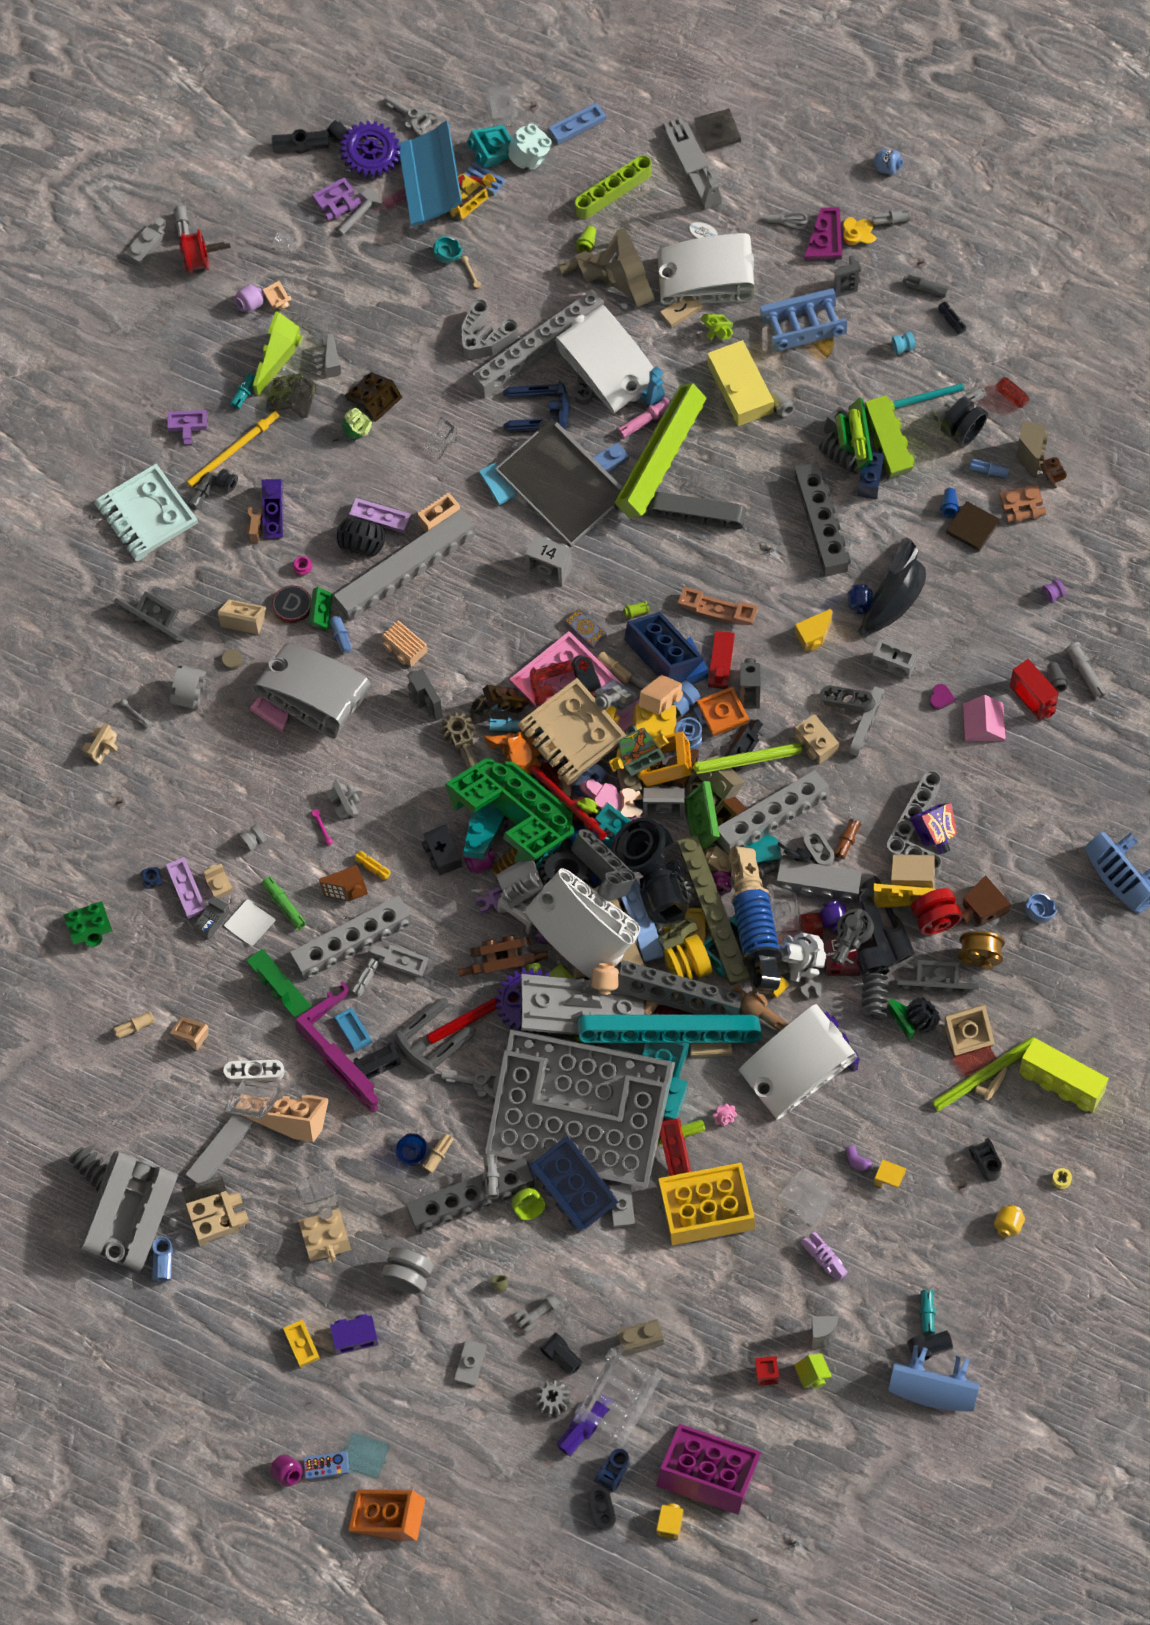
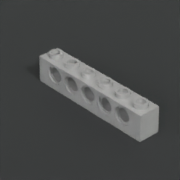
(773, 812)
(356, 927)

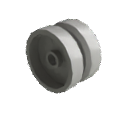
(407, 1271)

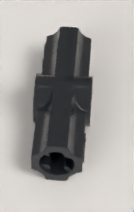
(308, 140)

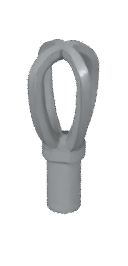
(785, 219)

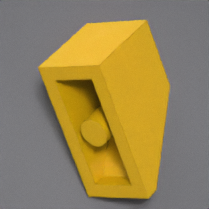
(813, 630)

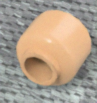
(605, 978)

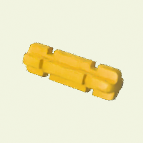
(372, 865)

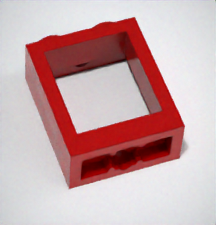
(1034, 690)

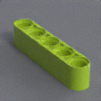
(619, 181)

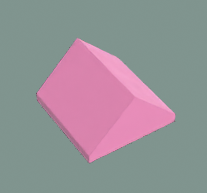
(984, 719)

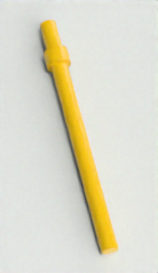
(261, 426)

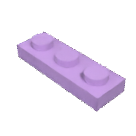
(381, 515)
(186, 887)

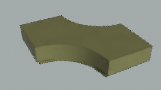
(677, 933)

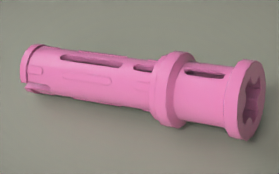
(652, 413)

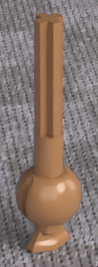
(757, 1006)

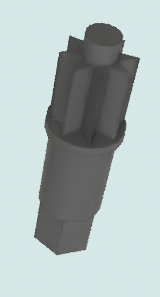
(925, 285)

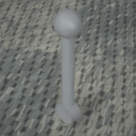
(124, 703)

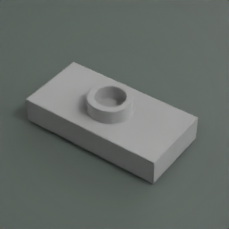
(623, 1212)
(470, 1363)

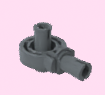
(852, 933)

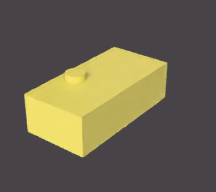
(740, 383)

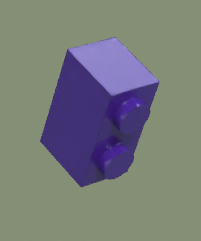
(354, 1334)

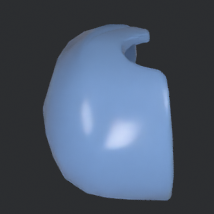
(1040, 908)

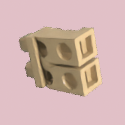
(215, 1217)

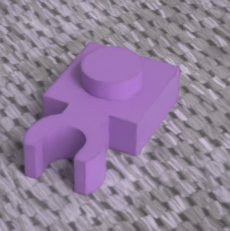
(491, 901)

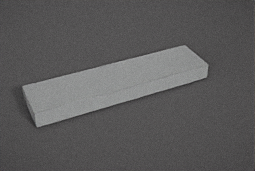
(219, 1149)

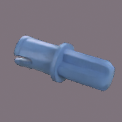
(989, 468)
(340, 634)

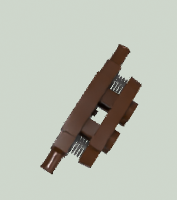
(492, 964)

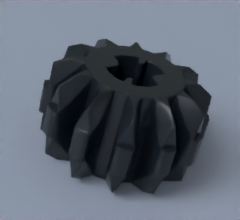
(922, 1015)

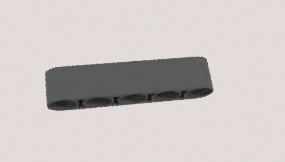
(697, 510)

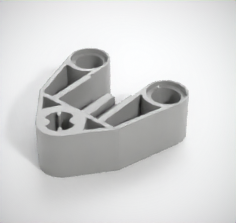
(480, 339)

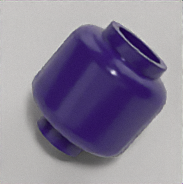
(831, 914)

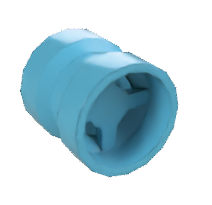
(903, 342)

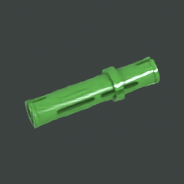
(278, 896)

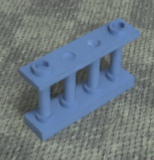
(798, 306)

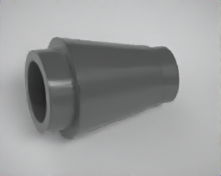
(1056, 677)

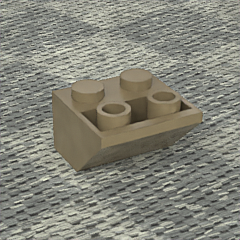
(1032, 446)
(723, 782)

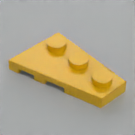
(897, 896)

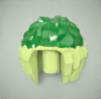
(356, 424)

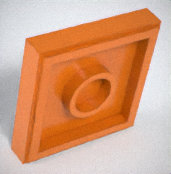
(722, 711)

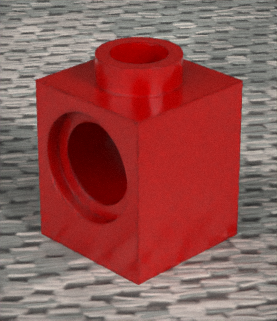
(766, 1371)

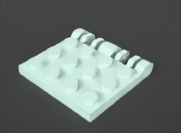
(146, 509)

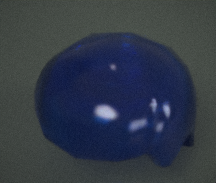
(411, 1149)

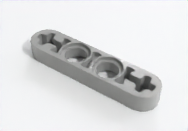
(866, 723)

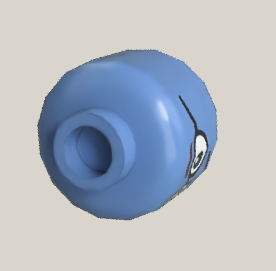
(888, 161)

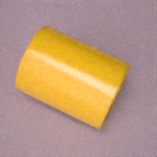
(783, 985)

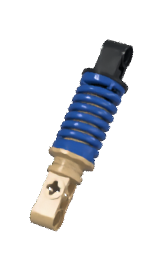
(754, 920)

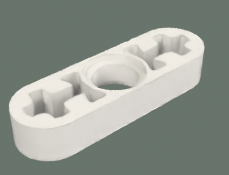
(258, 1063)

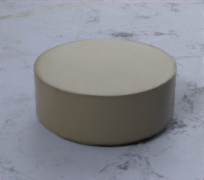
(232, 659)

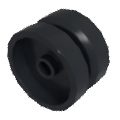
(964, 421)

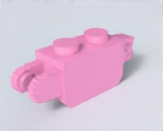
(602, 793)

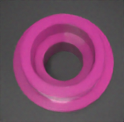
(302, 560)

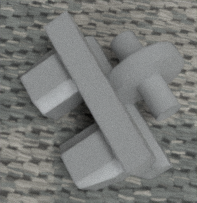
(340, 792)

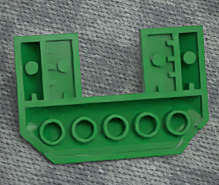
(538, 815)

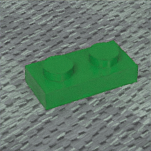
(320, 608)

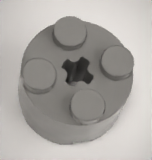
(187, 687)

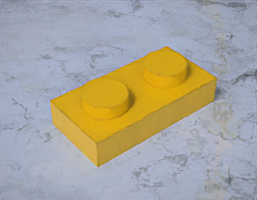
(301, 1343)

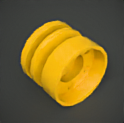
(690, 959)

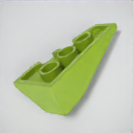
(282, 345)

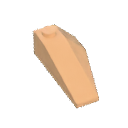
(296, 1117)

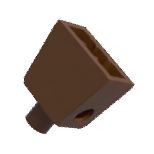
(984, 903)

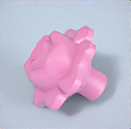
(724, 1115)

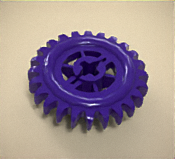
(367, 160)

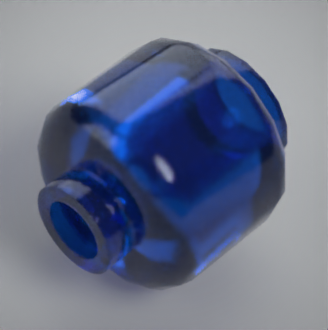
(859, 598)

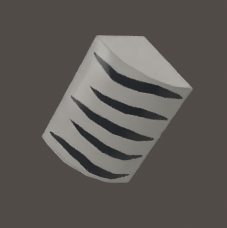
(823, 1331)

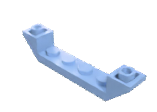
(647, 938)

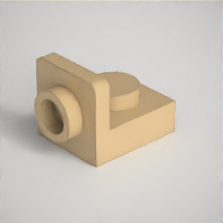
(217, 881)

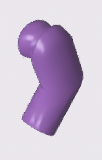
(857, 1162)

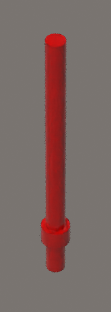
(589, 823)

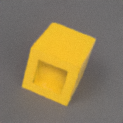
(889, 1174)

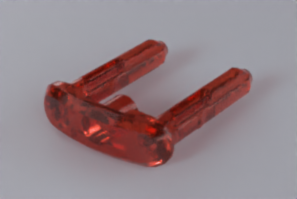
(541, 693)

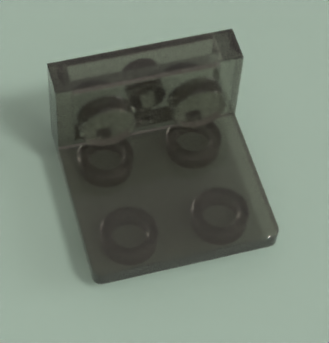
(292, 393)

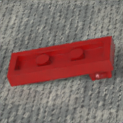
(721, 660)
(674, 1147)

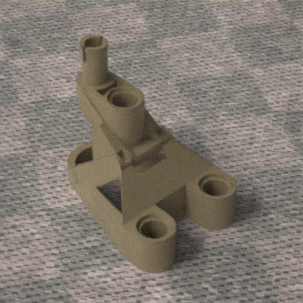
(624, 274)

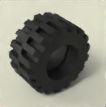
(563, 860)

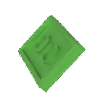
(702, 815)

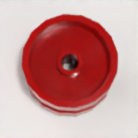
(936, 911)

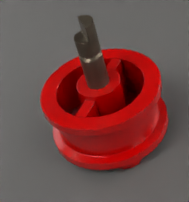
(196, 250)

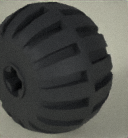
(360, 536)

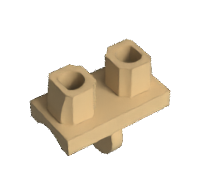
(102, 744)

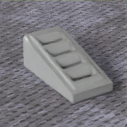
(332, 364)

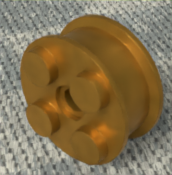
(981, 949)

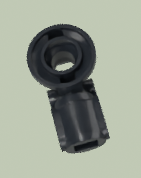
(641, 849)

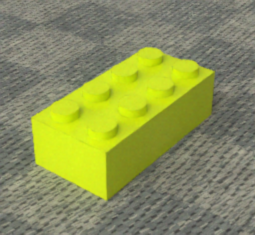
(1063, 1075)

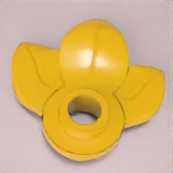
(858, 231)

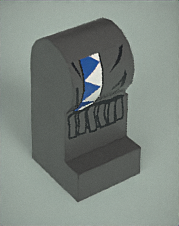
(212, 917)

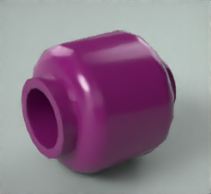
(480, 865)
(286, 1470)

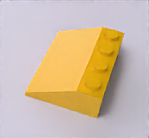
(707, 1204)

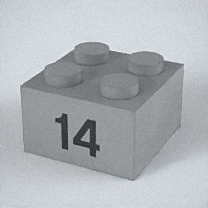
(548, 560)

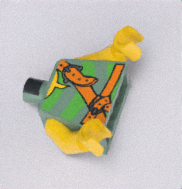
(638, 750)

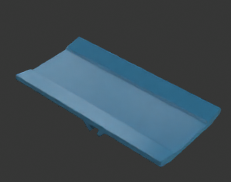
(430, 174)

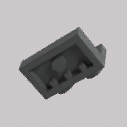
(847, 278)

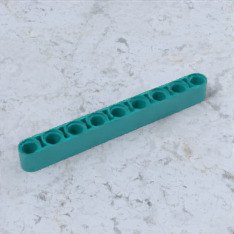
(669, 1028)

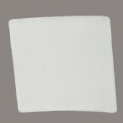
(249, 922)

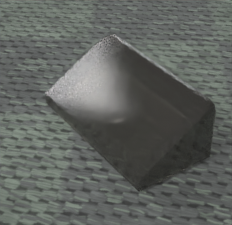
(204, 1189)

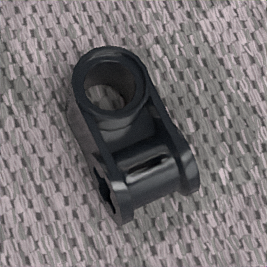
(587, 675)
(984, 1156)

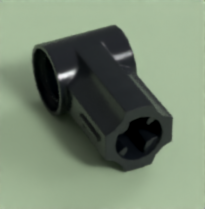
(934, 1343)
(557, 1349)

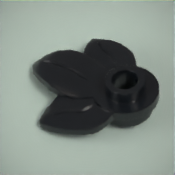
(799, 854)

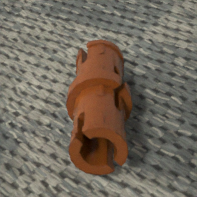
(847, 839)

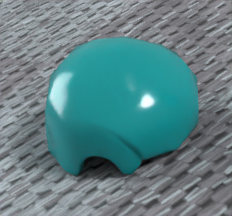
(447, 249)

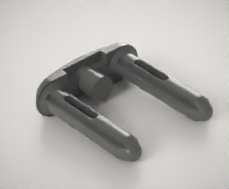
(414, 1052)

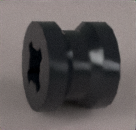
(226, 480)

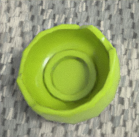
(528, 1204)

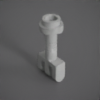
(604, 701)
(529, 1318)

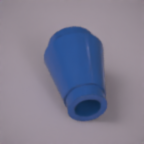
(949, 504)

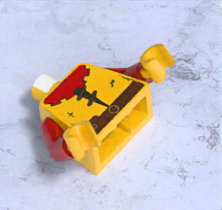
(472, 192)

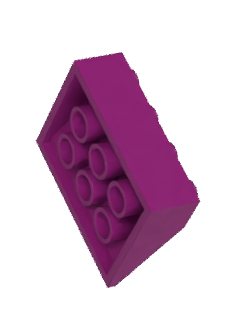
(708, 1469)

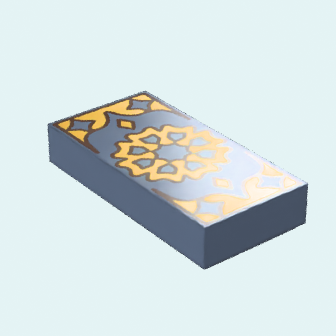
(585, 628)

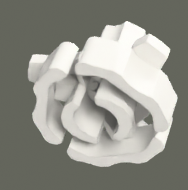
(800, 955)

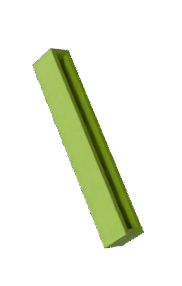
(660, 450)

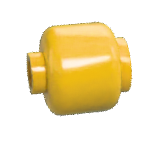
(1009, 1221)

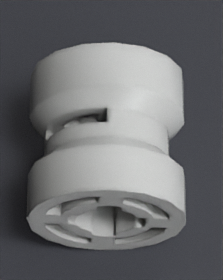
(253, 838)

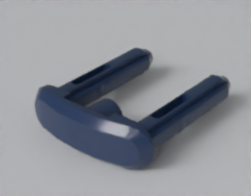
(560, 406)

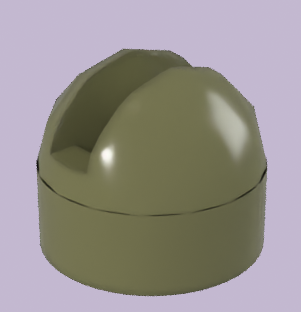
(499, 1283)

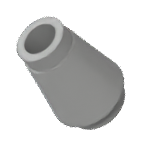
(782, 404)

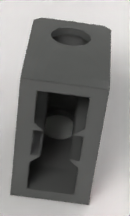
(750, 679)

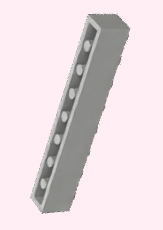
(405, 564)

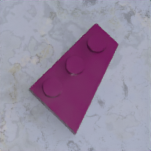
(826, 237)

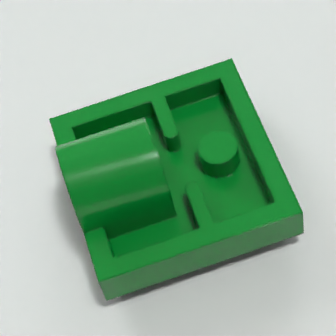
(88, 924)

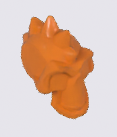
(516, 749)

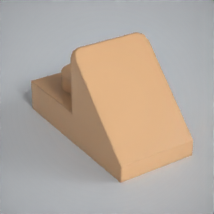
(190, 1031)

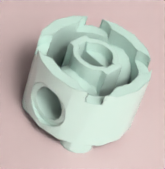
(529, 147)

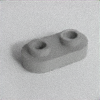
(818, 850)

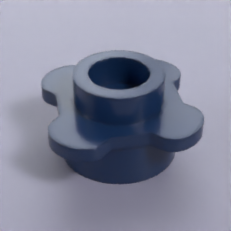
(146, 873)

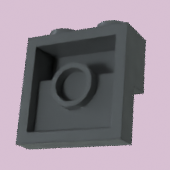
(424, 694)

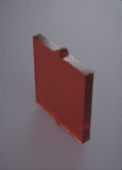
(974, 1060)

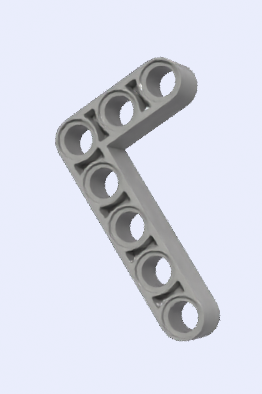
(915, 806)

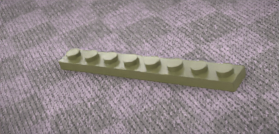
(713, 910)

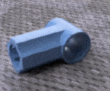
(162, 1261)

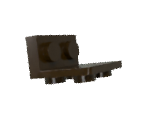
(375, 394)

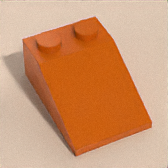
(387, 1514)

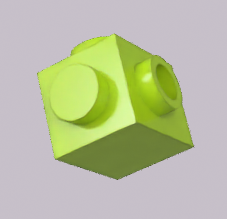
(813, 1371)

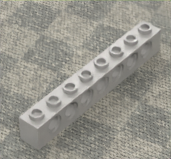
(531, 347)

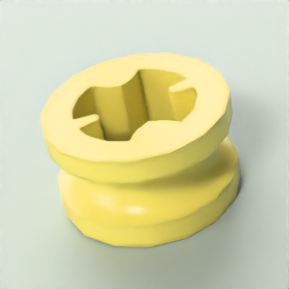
(1063, 1171)

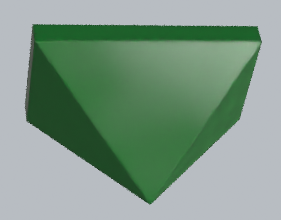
(897, 1011)

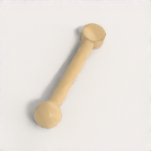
(477, 285)

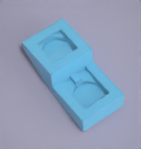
(497, 485)

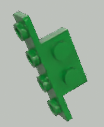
(845, 436)
(280, 986)

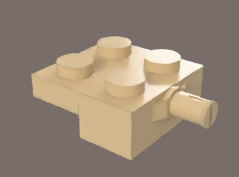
(324, 1236)

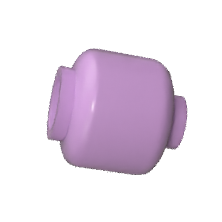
(249, 298)

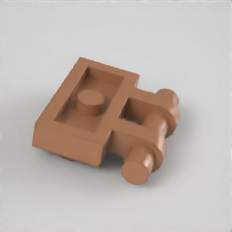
(1020, 499)

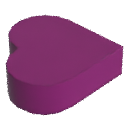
(941, 697)

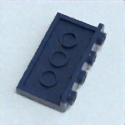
(573, 1184)

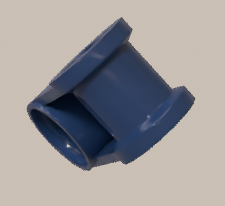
(611, 1473)

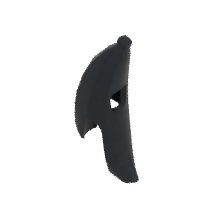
(897, 589)

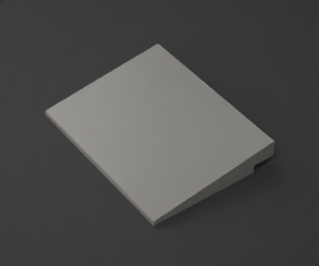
(593, 1094)

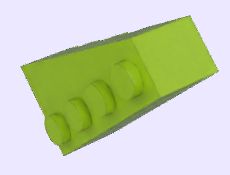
(888, 436)

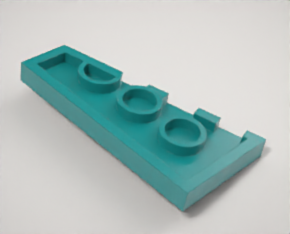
(482, 830)

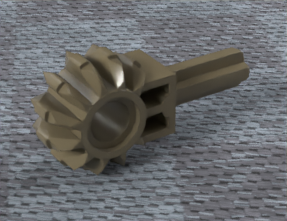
(461, 739)

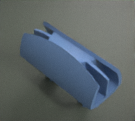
(1118, 872)
(933, 1388)

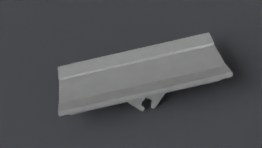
(557, 1003)

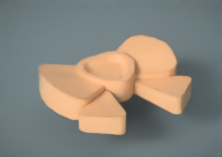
(628, 808)

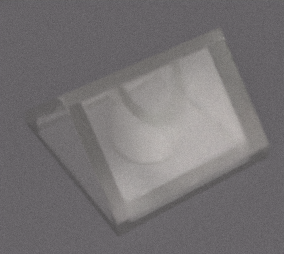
(784, 909)

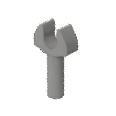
(810, 984)

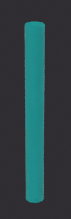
(928, 395)

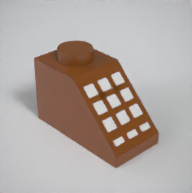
(344, 885)

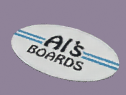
(702, 230)

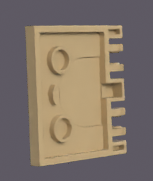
(573, 728)

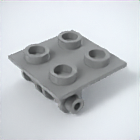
(519, 882)

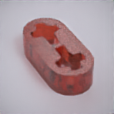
(1012, 392)

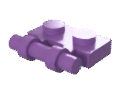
(334, 194)

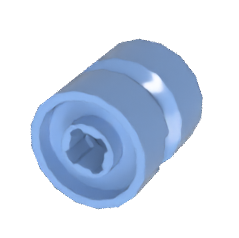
(689, 697)
(692, 730)
(595, 772)

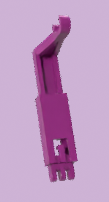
(332, 1056)

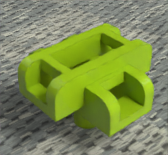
(717, 326)

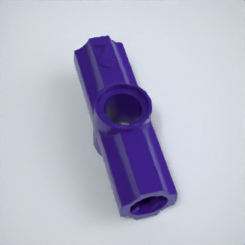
(580, 1431)

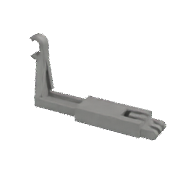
(693, 163)

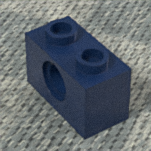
(871, 477)

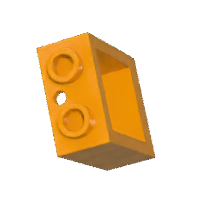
(683, 768)

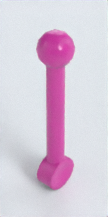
(316, 813)

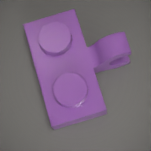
(187, 422)

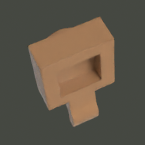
(254, 528)

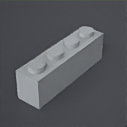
(819, 880)

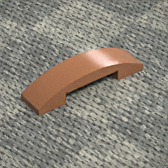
(717, 609)

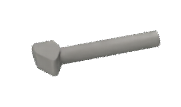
(370, 198)

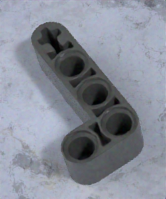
(615, 875)

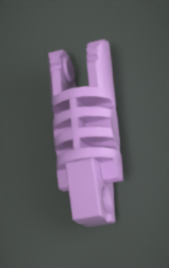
(824, 1256)

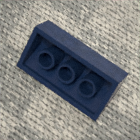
(662, 647)

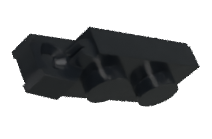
(745, 740)

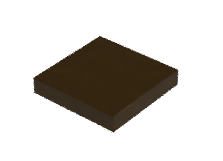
(973, 526)

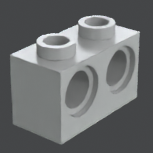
(894, 658)

